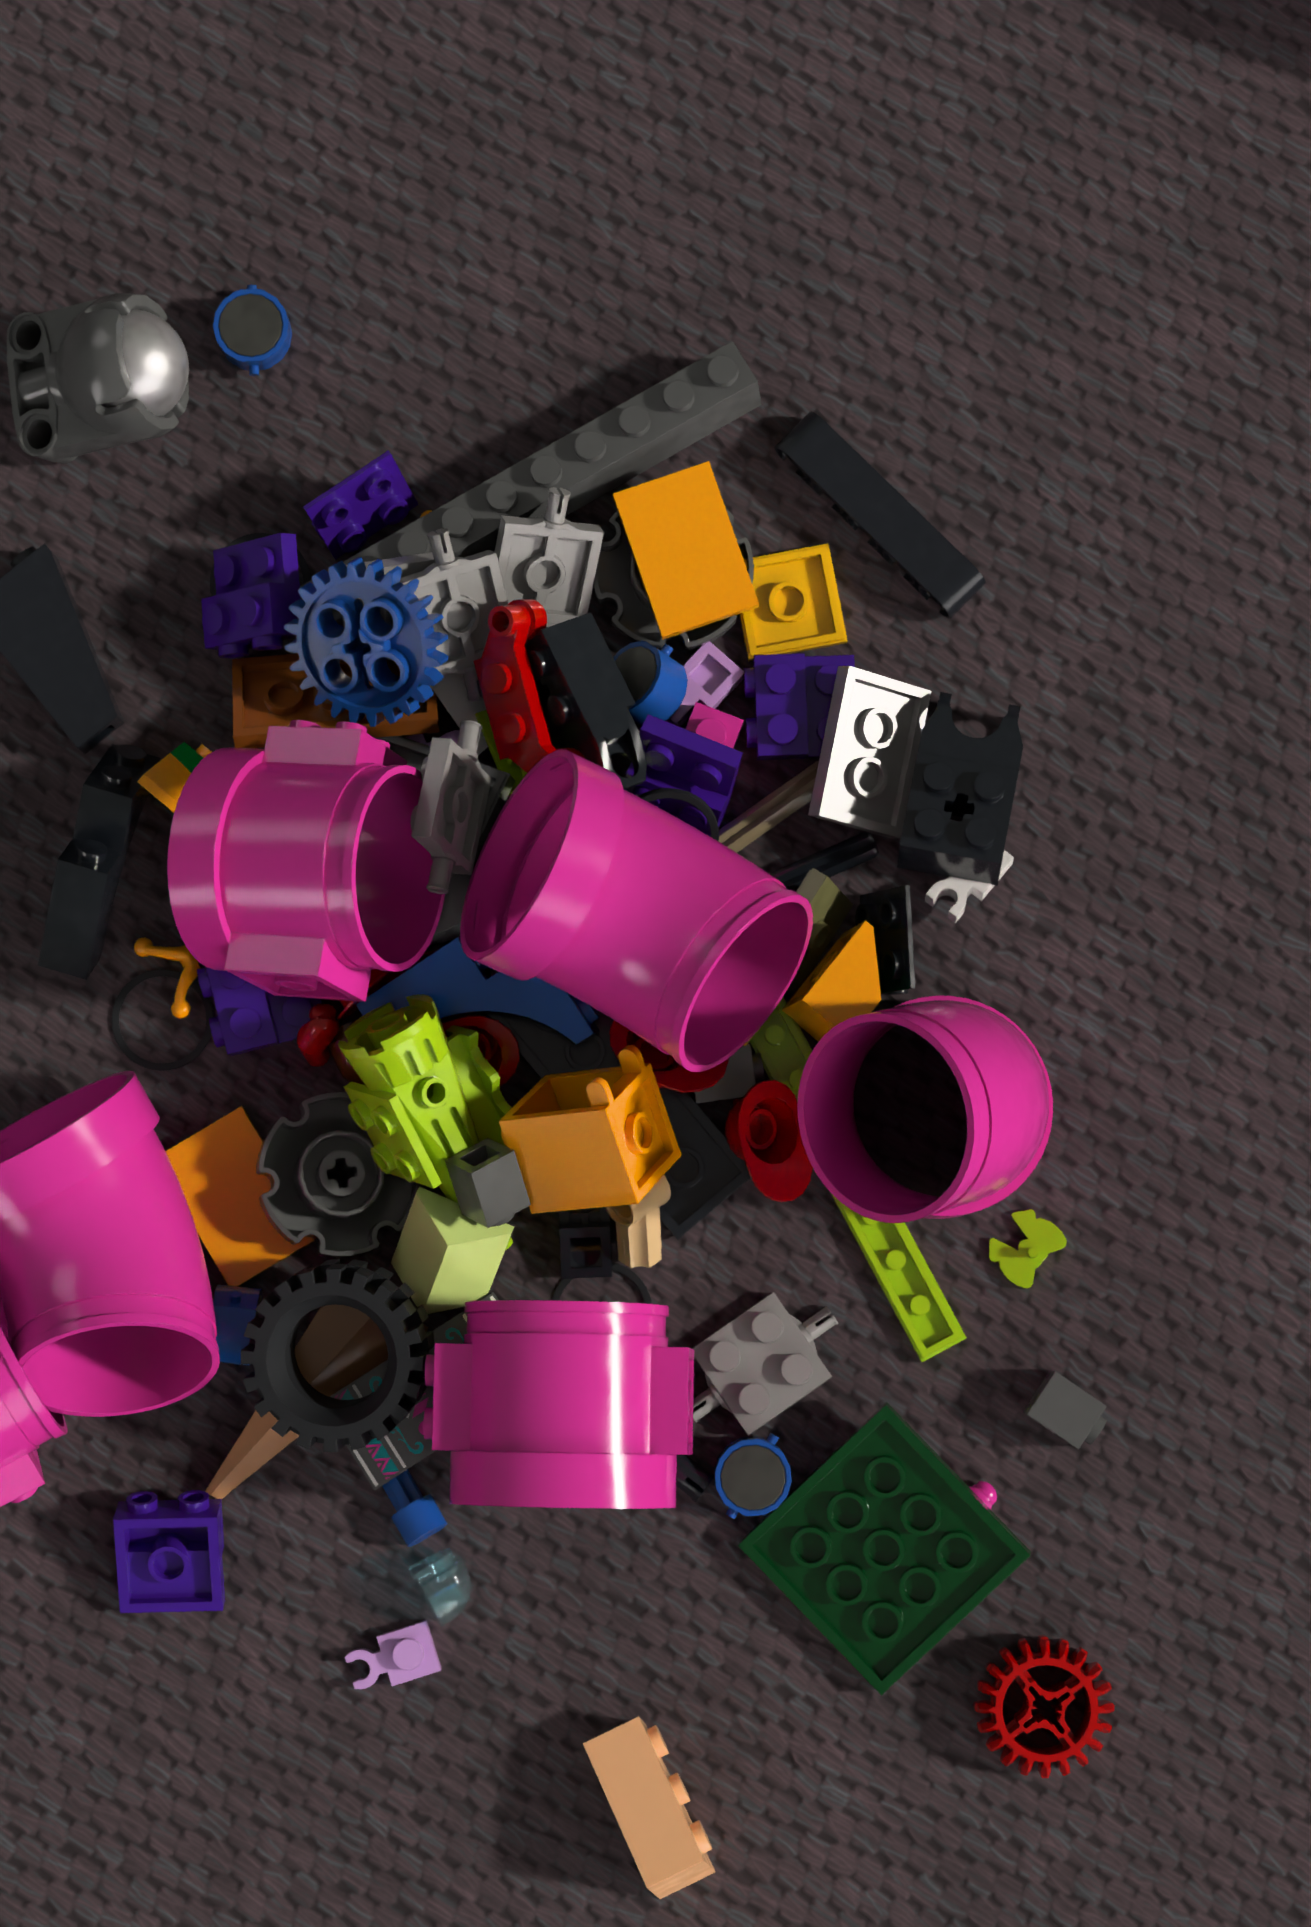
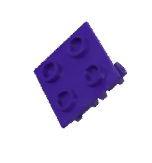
(361, 505)

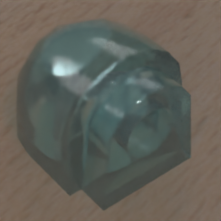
(443, 1584)

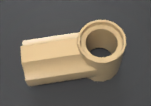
(640, 1227)

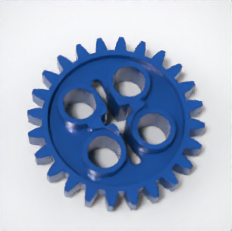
(366, 641)

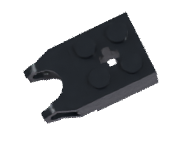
(585, 695)
(963, 780)

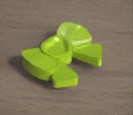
(1020, 1264)

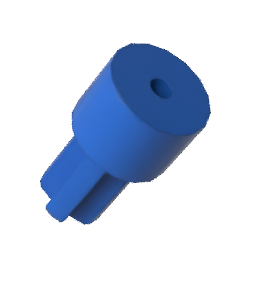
(416, 1515)

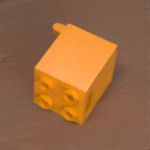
(592, 1136)

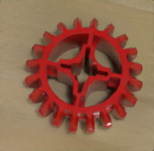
(1064, 1693)

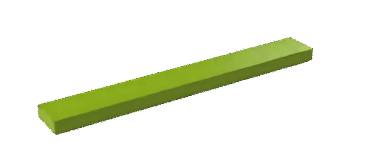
(885, 1245)

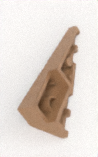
(330, 1355)

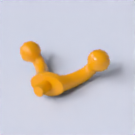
(180, 1007)

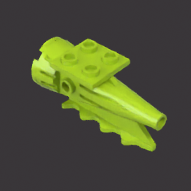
(420, 1091)

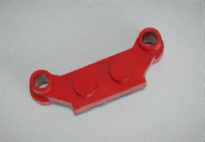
(510, 684)

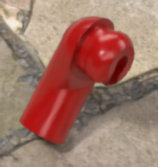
(318, 1034)

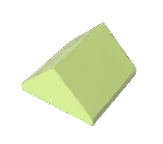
(447, 1254)

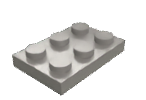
(869, 752)

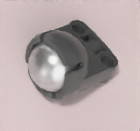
(97, 377)

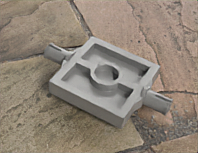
(550, 559)
(464, 594)
(451, 805)
(761, 1363)

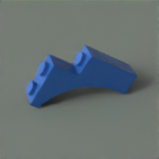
(467, 986)

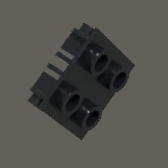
(892, 922)

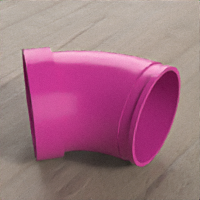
(632, 913)
(1002, 1092)
(102, 1257)

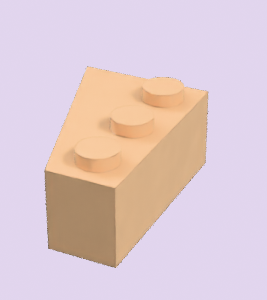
(650, 1807)

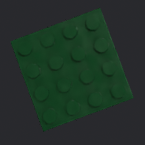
(884, 1548)

